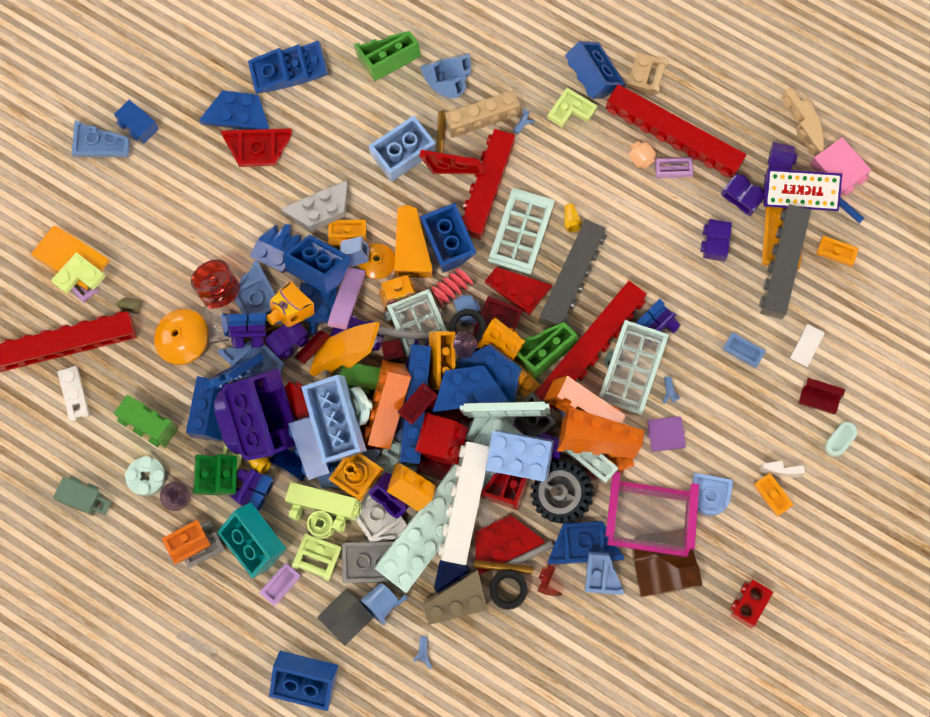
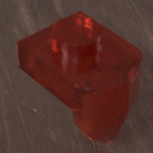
(545, 576)

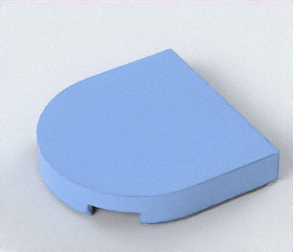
(713, 493)

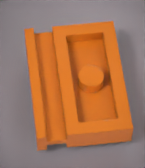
(186, 542)

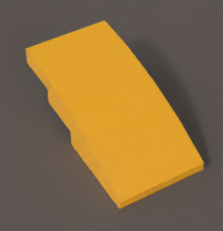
(60, 246)
(345, 348)

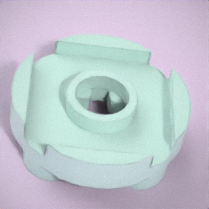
(361, 404)
(134, 474)

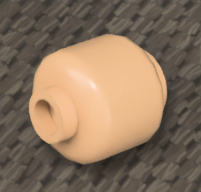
(642, 154)

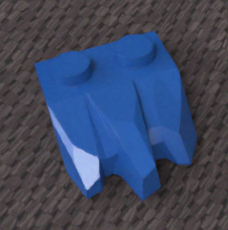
(272, 246)

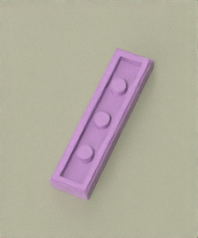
(346, 298)

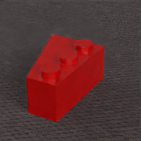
(505, 490)

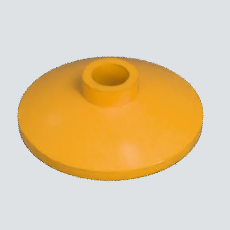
(381, 268)

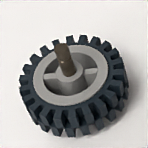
(564, 494)

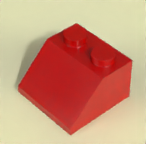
(441, 439)

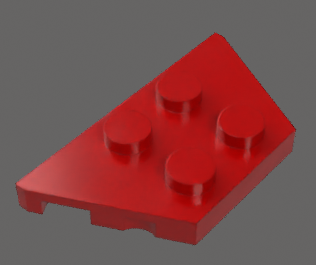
(258, 146)
(504, 541)

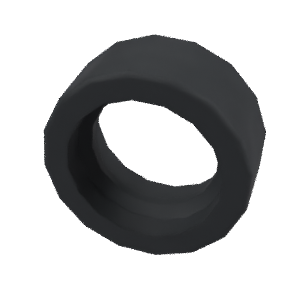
(469, 312)
(523, 589)

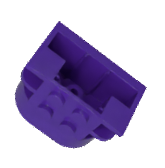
(255, 415)

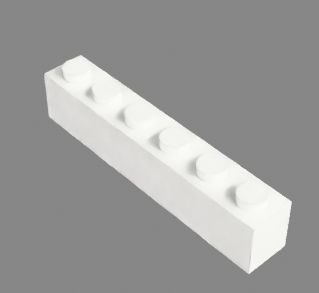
(465, 503)

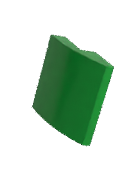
(215, 475)

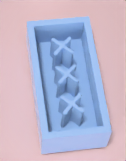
(333, 419)

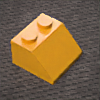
(410, 487)

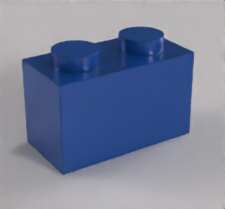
(136, 121)

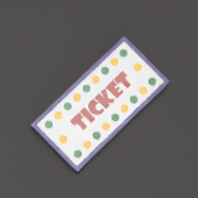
(802, 189)

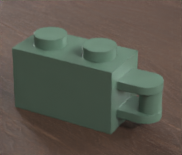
(80, 496)

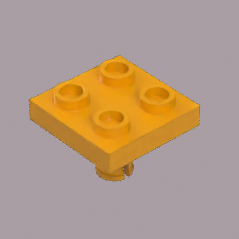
(502, 338)
(356, 475)

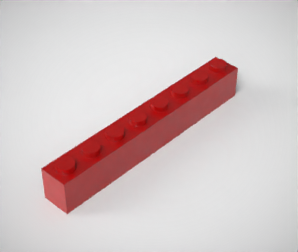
(675, 131)
(597, 337)
(66, 340)

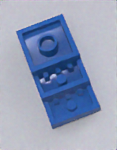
(288, 67)

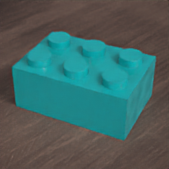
(251, 540)

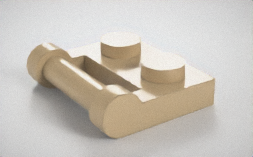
(641, 71)

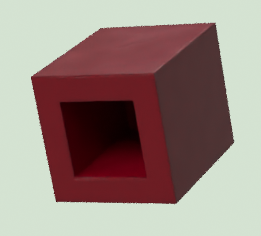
(392, 351)

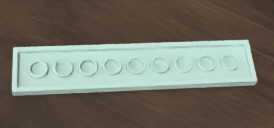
(423, 533)

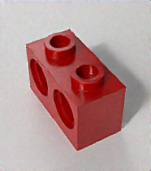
(755, 606)

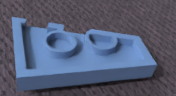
(93, 142)

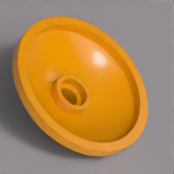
(191, 337)

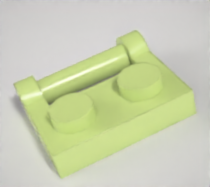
(320, 551)

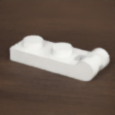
(73, 393)

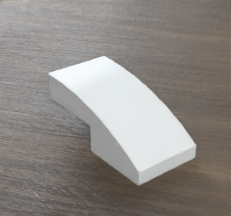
(807, 345)
(778, 470)

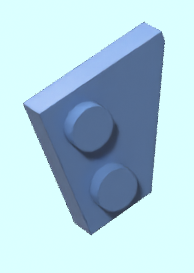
(601, 575)

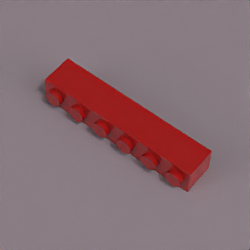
(486, 186)

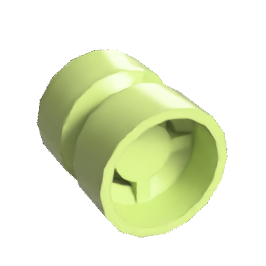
(320, 525)

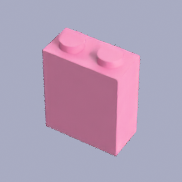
(843, 160)

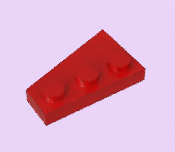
(451, 164)
(518, 289)

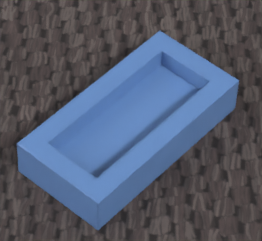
(744, 350)

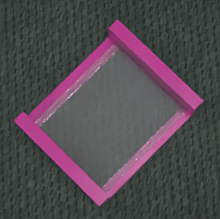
(652, 517)

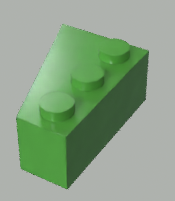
(388, 54)
(546, 348)
(360, 375)
(145, 422)

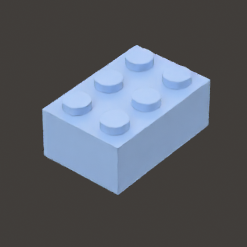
(401, 148)
(520, 455)

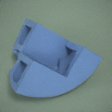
(448, 75)

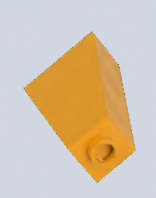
(411, 248)

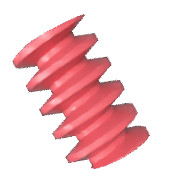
(450, 286)

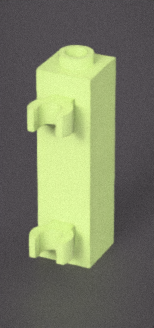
(314, 499)

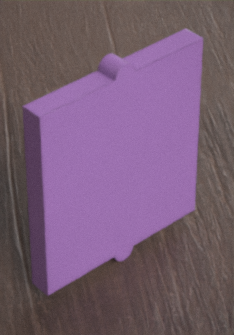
(666, 434)

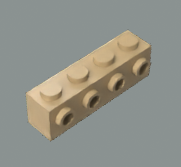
(482, 114)

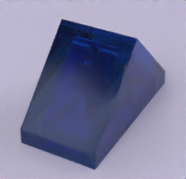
(288, 463)
(449, 573)

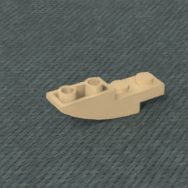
(809, 125)

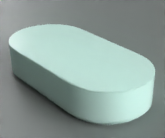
(841, 439)

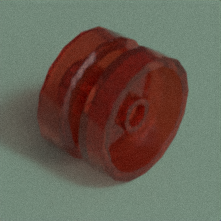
(215, 283)

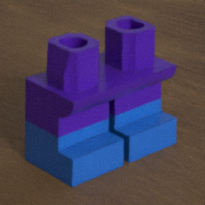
(659, 318)
(245, 326)
(256, 482)

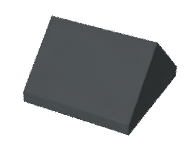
(535, 425)
(345, 617)

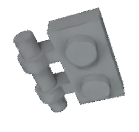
(215, 548)

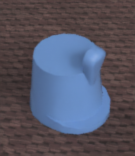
(381, 602)

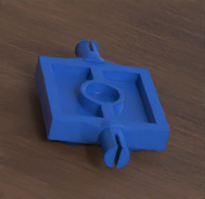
(322, 305)

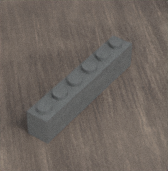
(785, 261)
(572, 274)

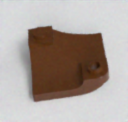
(665, 572)

